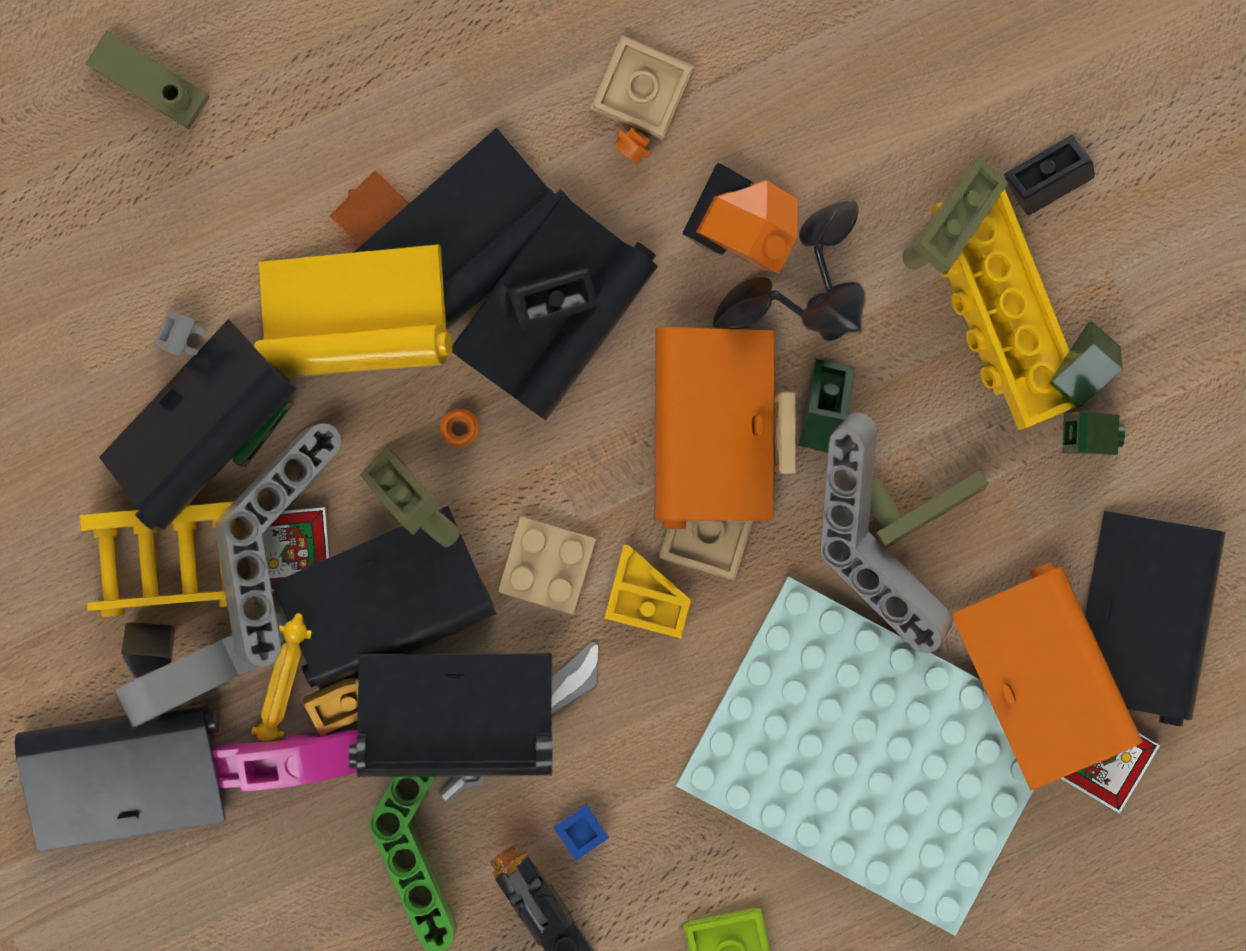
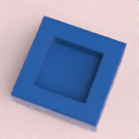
(581, 831)

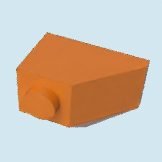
(754, 224)

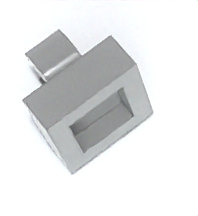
(175, 332)

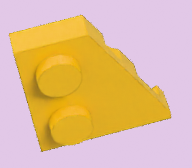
(646, 597)

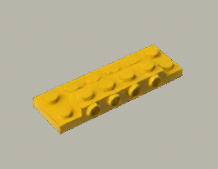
(1009, 316)

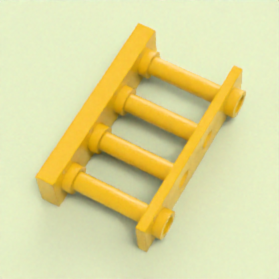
(106, 526)

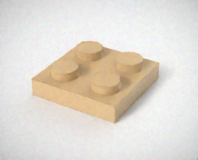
(547, 565)

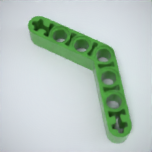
(419, 874)

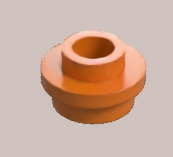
(633, 144)
(447, 424)

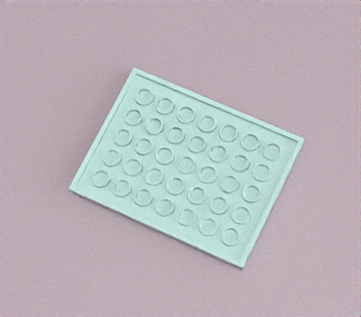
(863, 757)

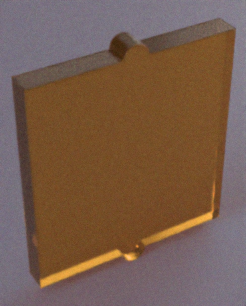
(368, 208)

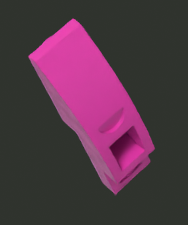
(286, 762)

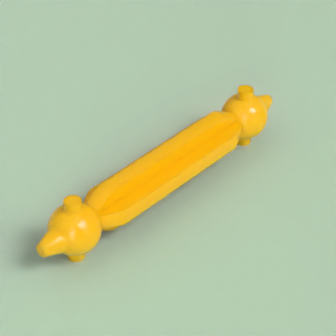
(281, 680)

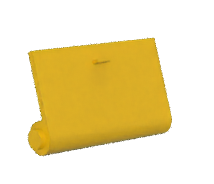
(354, 312)

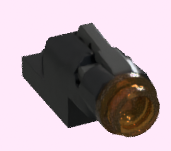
(537, 902)

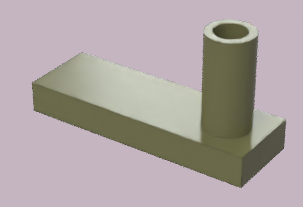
(147, 80)
(956, 218)
(408, 498)
(897, 526)

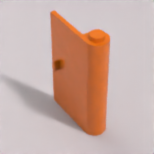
(704, 439)
(1063, 690)

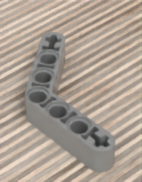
(251, 544)
(923, 618)
(186, 678)

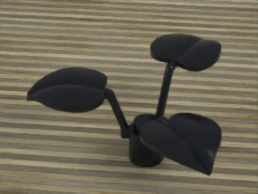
(828, 313)

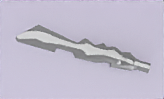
(567, 684)

